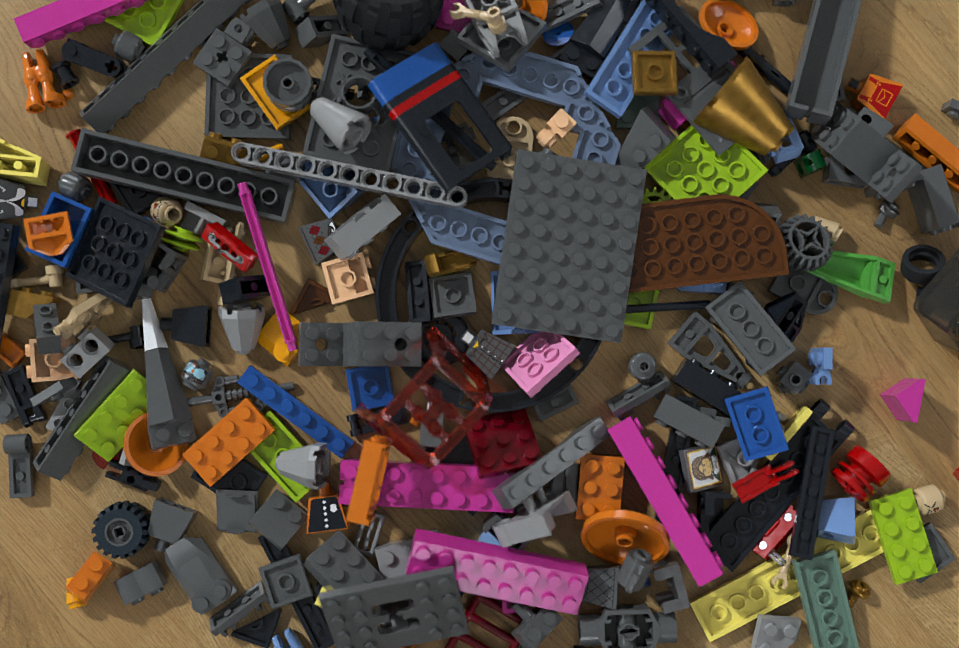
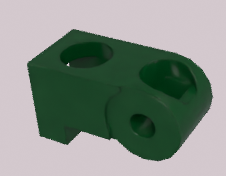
(810, 163)

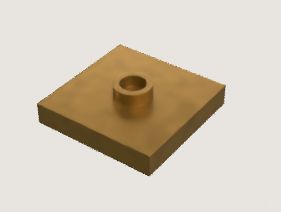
(654, 73)

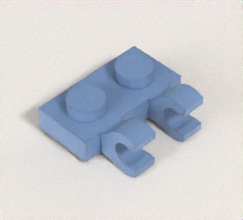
(821, 363)

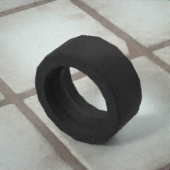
(921, 252)

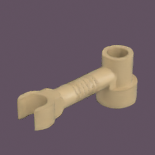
(493, 17)
(53, 278)
(783, 571)

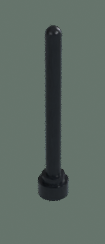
(670, 306)

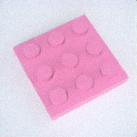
(539, 360)

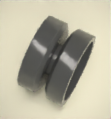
(281, 74)

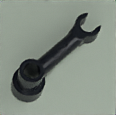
(809, 147)
(135, 338)

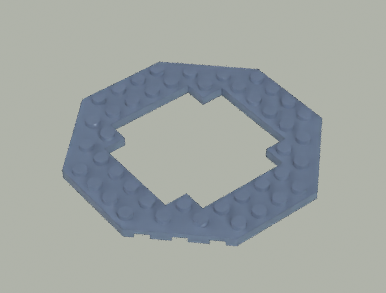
(531, 77)

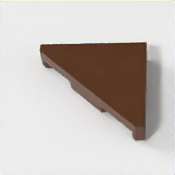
(311, 296)

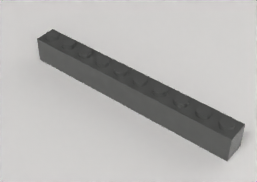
(157, 62)

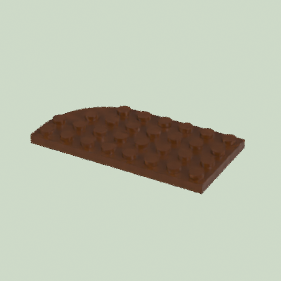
(705, 243)

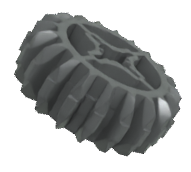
(817, 242)

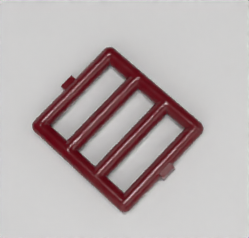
(471, 616)

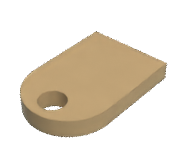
(520, 140)

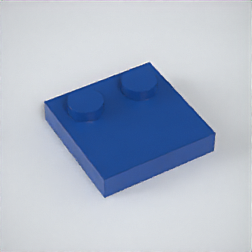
(370, 386)

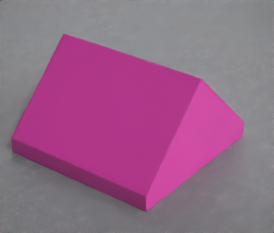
(905, 399)

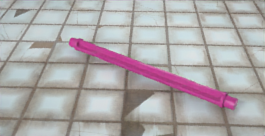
(267, 266)

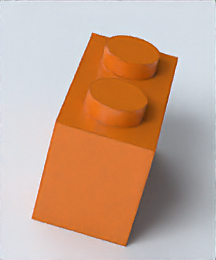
(89, 577)

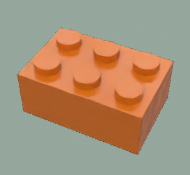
(599, 484)

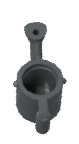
(635, 570)

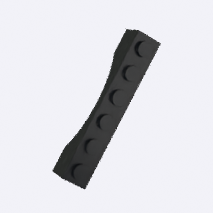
(708, 49)

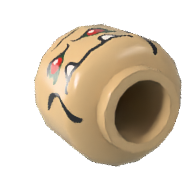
(166, 211)
(929, 499)

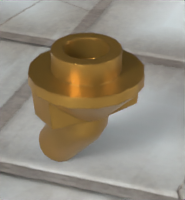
(858, 591)

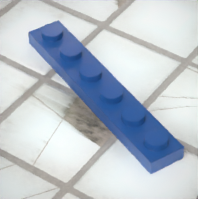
(295, 411)

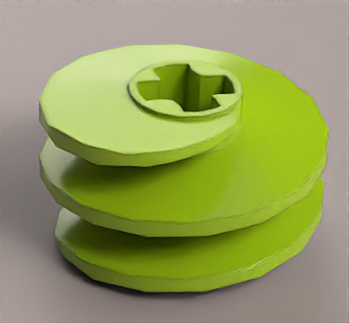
(183, 239)

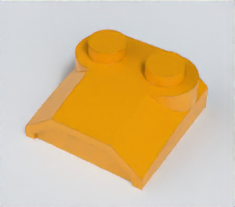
(273, 341)

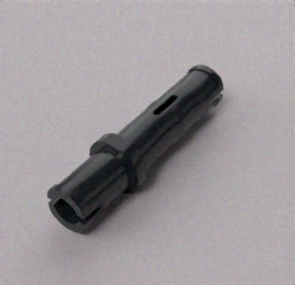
(767, 69)

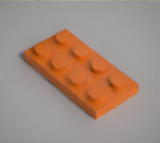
(229, 442)

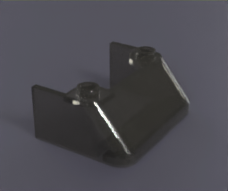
(939, 305)

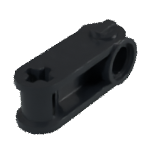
(93, 59)

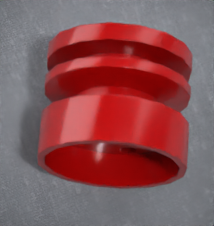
(864, 469)

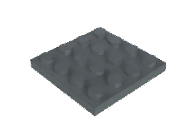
(234, 109)

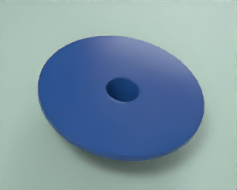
(559, 35)

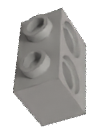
(89, 354)

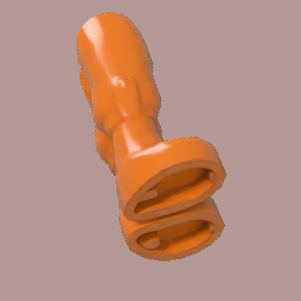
(40, 74)

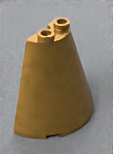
(746, 112)

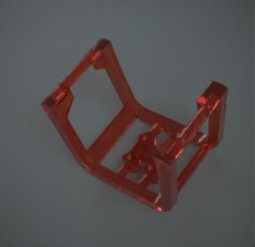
(400, 440)

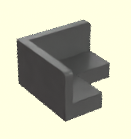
(168, 265)

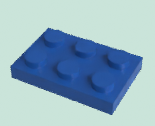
(756, 424)

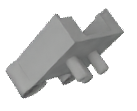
(534, 517)

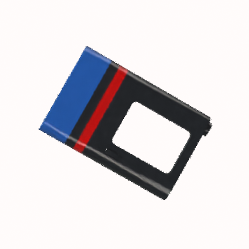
(422, 89)

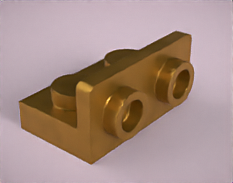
(219, 149)

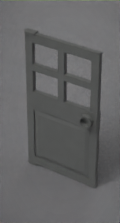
(695, 88)

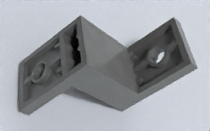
(866, 153)
(930, 201)
(359, 344)

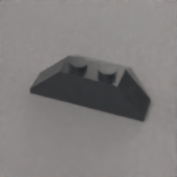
(788, 314)

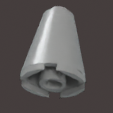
(341, 124)

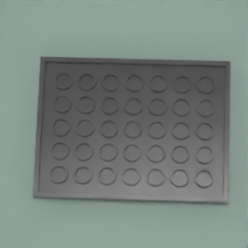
(568, 246)

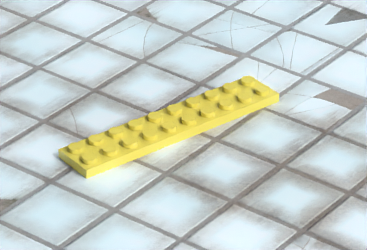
(753, 593)

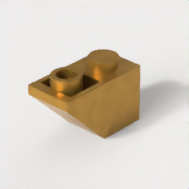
(22, 301)

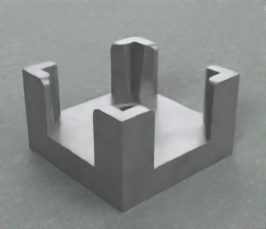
(676, 596)

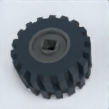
(121, 529)

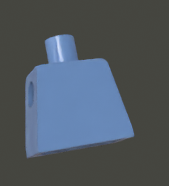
(838, 520)

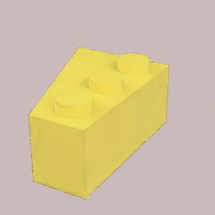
(22, 165)

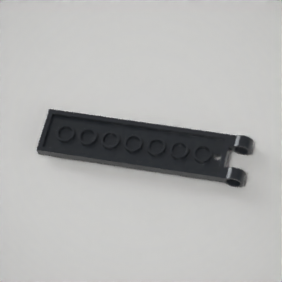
(746, 523)

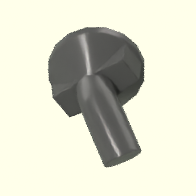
(887, 209)

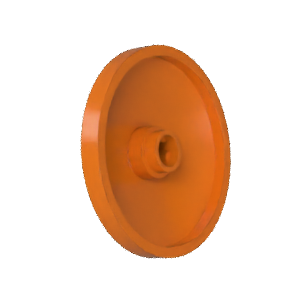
(615, 532)

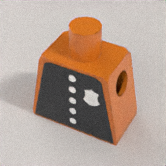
(326, 512)

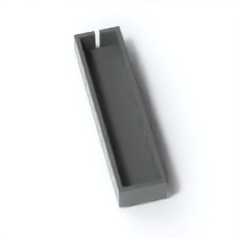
(822, 60)

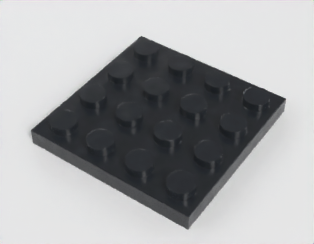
(115, 252)

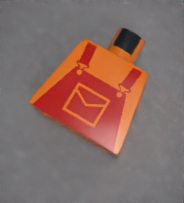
(874, 93)

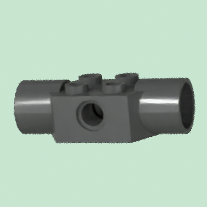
(627, 627)

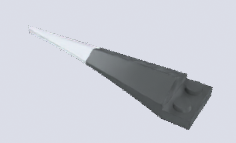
(167, 408)

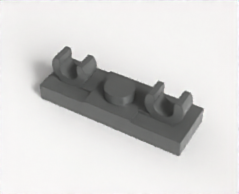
(638, 394)
(238, 609)

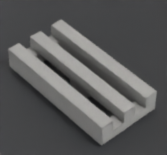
(364, 550)

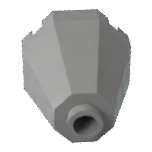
(242, 325)
(306, 465)

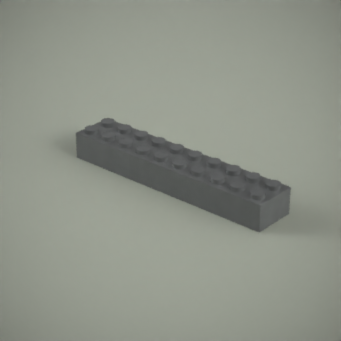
(181, 175)

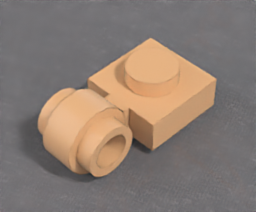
(558, 126)

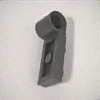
(20, 461)

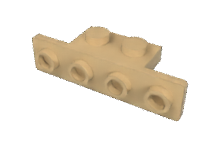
(217, 267)

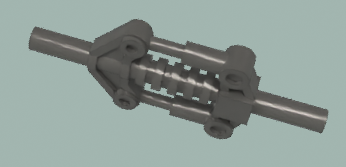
(220, 397)

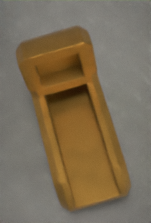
(447, 263)

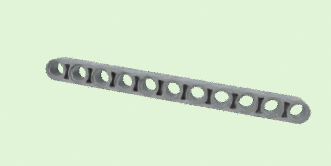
(340, 169)

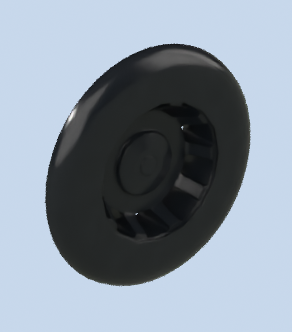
(459, 326)

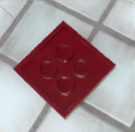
(503, 443)

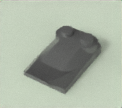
(199, 573)

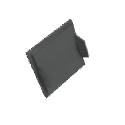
(235, 510)

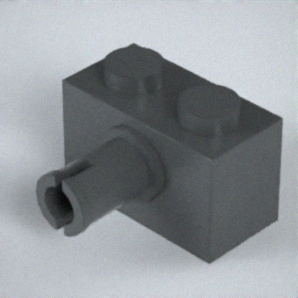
(535, 624)

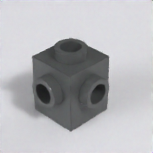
(792, 378)

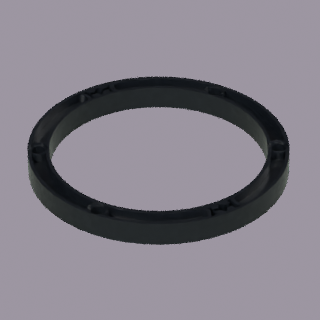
(386, 305)

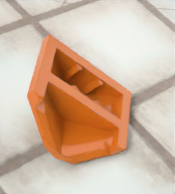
(49, 233)

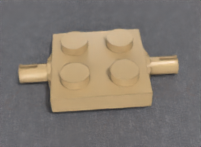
(82, 316)

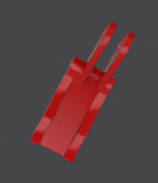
(762, 480)

